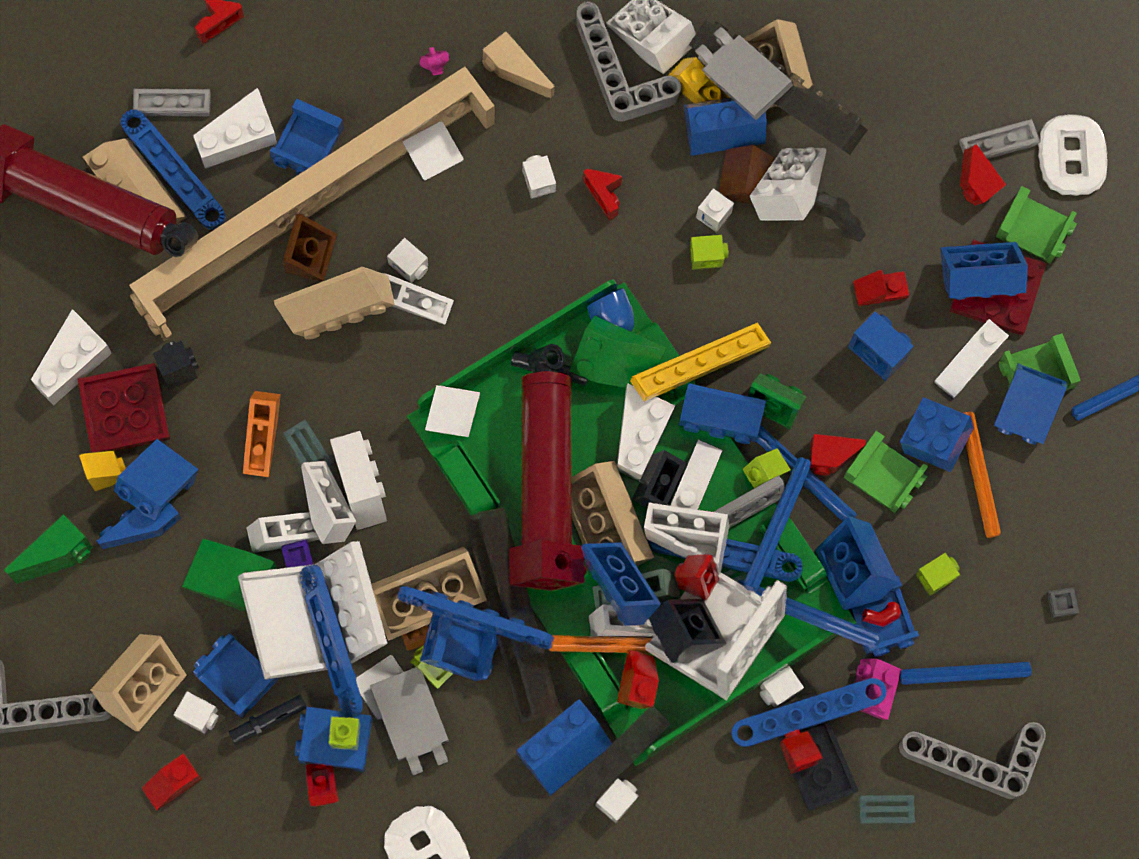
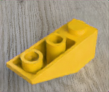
(695, 83)

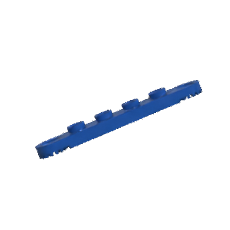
(173, 169)
(741, 556)
(465, 613)
(331, 641)
(809, 712)

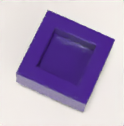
(297, 554)

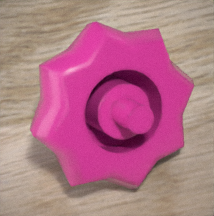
(434, 61)

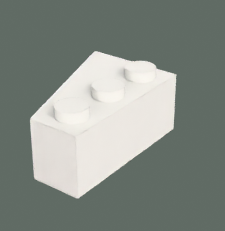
(236, 132)
(70, 357)
(640, 431)
(359, 479)
(688, 531)

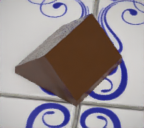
(743, 171)
(309, 249)

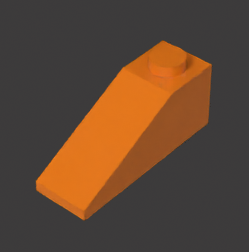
(261, 433)

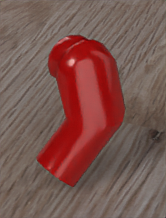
(888, 615)

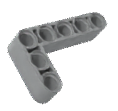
(613, 72)
(35, 708)
(977, 764)

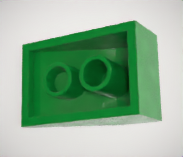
(614, 354)
(782, 402)
(54, 550)
(217, 570)

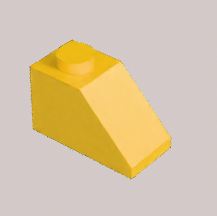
(102, 468)

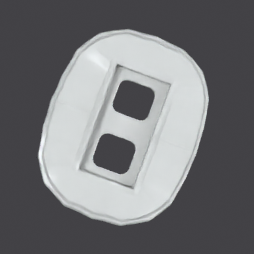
(1091, 155)
(440, 830)

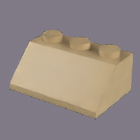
(782, 43)
(139, 681)

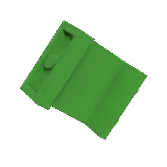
(1036, 227)
(1049, 358)
(885, 474)

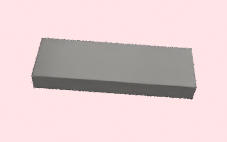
(172, 102)
(1004, 139)
(753, 501)

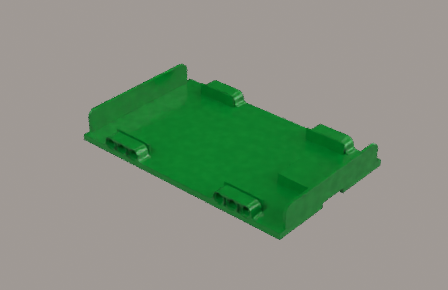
(488, 476)

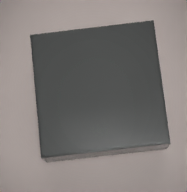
(1063, 602)

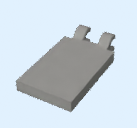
(744, 74)
(411, 717)

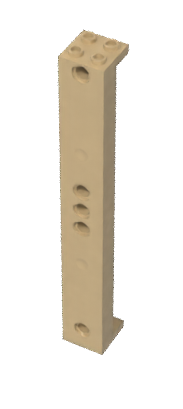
(304, 196)

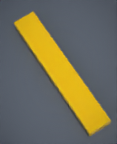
(700, 362)

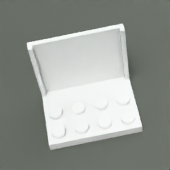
(283, 621)
(745, 625)

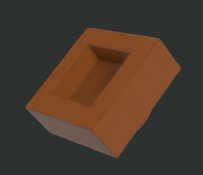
(415, 638)

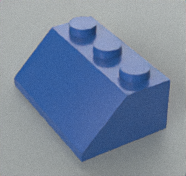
(722, 126)
(984, 270)
(721, 413)
(856, 564)
(621, 582)
(564, 747)

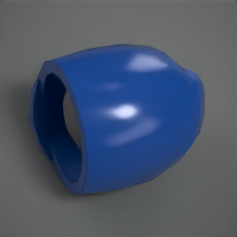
(614, 309)

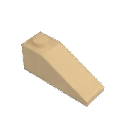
(515, 66)

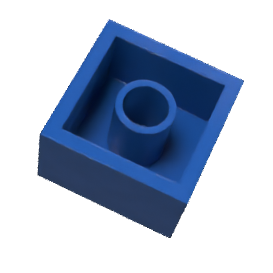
(881, 345)
(937, 434)

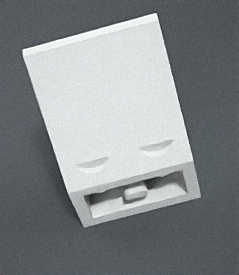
(653, 32)
(789, 184)

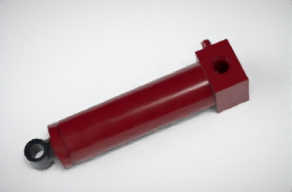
(88, 198)
(547, 554)

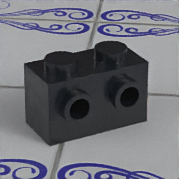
(176, 364)
(659, 479)

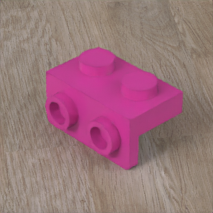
(888, 675)

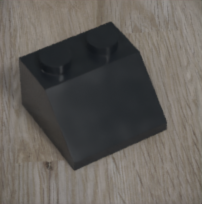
(686, 629)

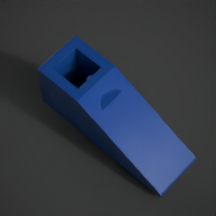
(137, 527)

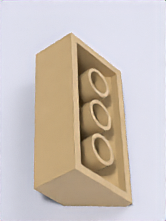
(125, 167)
(336, 302)
(605, 512)
(447, 574)

